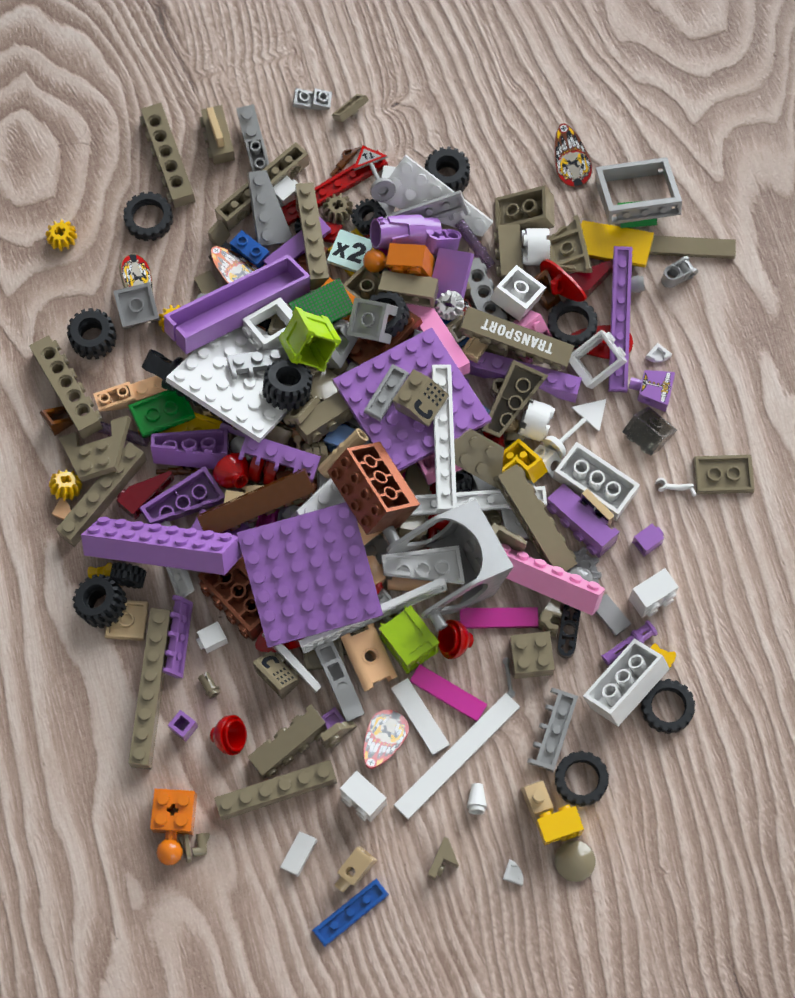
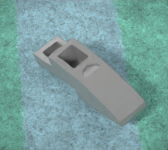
(252, 137)
(339, 681)

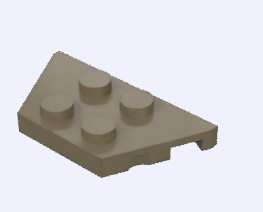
(570, 249)
(479, 456)

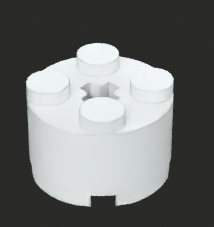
(535, 246)
(535, 420)

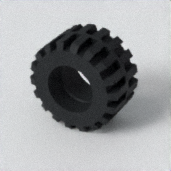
(450, 159)
(86, 321)
(287, 373)
(109, 610)

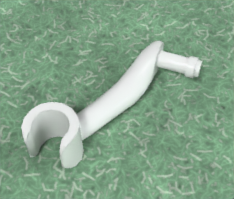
(675, 487)

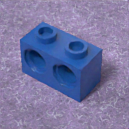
(249, 249)

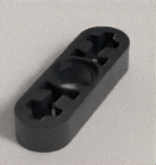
(561, 642)

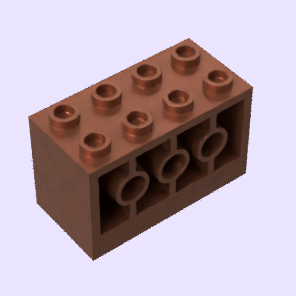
(373, 487)
(234, 596)

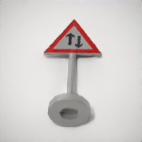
(382, 188)

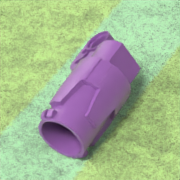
(413, 230)

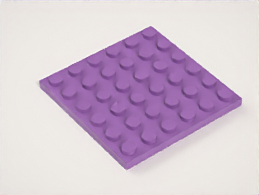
(400, 435)
(309, 574)

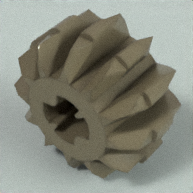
(332, 204)

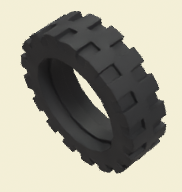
(143, 200)
(578, 307)
(400, 320)
(668, 727)
(591, 760)

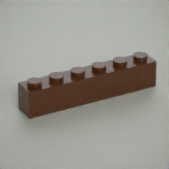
(257, 502)

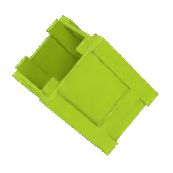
(309, 339)
(408, 639)

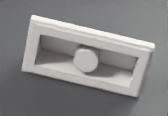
(298, 853)

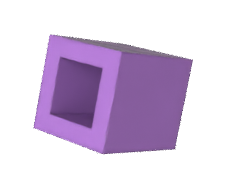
(648, 539)
(183, 725)

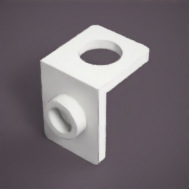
(548, 456)

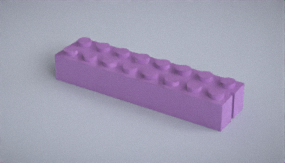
(228, 305)
(161, 545)

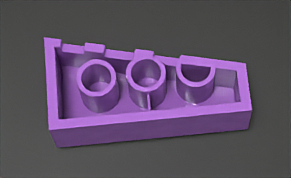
(190, 448)
(184, 498)
(582, 521)

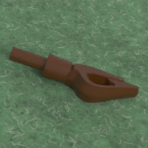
(345, 159)
(177, 471)

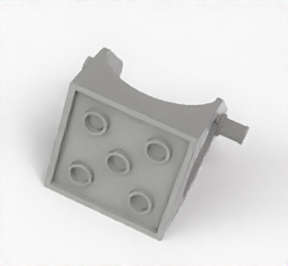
(481, 554)

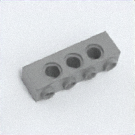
(485, 286)

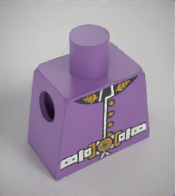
(654, 388)

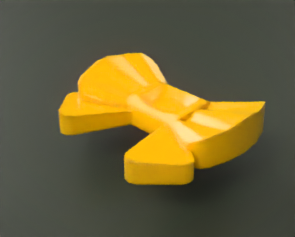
(105, 570)
(668, 656)

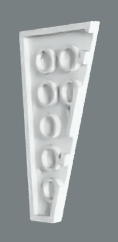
(417, 185)

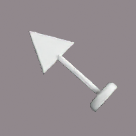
(589, 412)

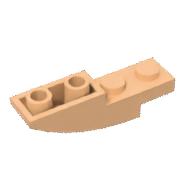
(125, 394)

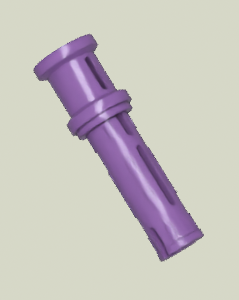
(609, 657)

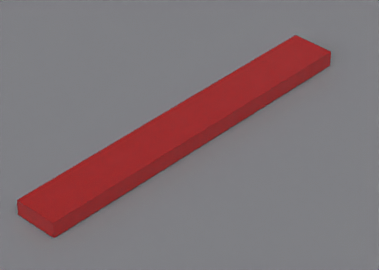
(337, 184)

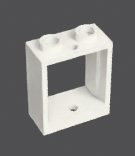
(276, 307)
(581, 370)

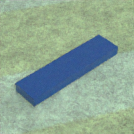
(350, 912)

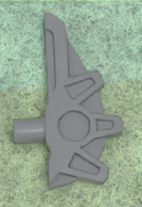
(587, 562)

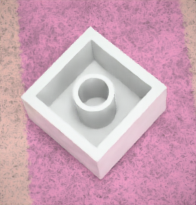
(517, 293)
(653, 593)
(363, 797)

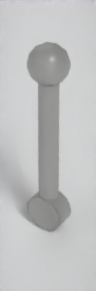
(506, 661)

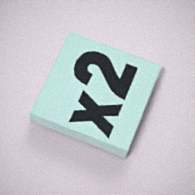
(349, 251)

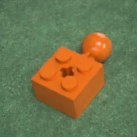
(401, 259)
(170, 851)

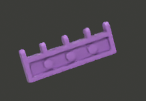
(280, 455)
(178, 637)

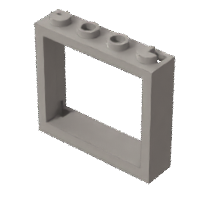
(638, 210)

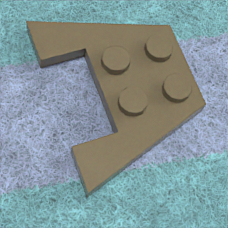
(98, 456)

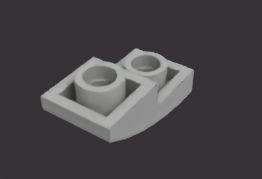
(313, 100)

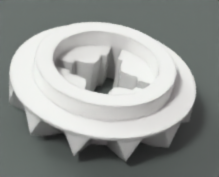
(451, 312)

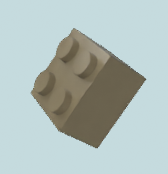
(531, 655)

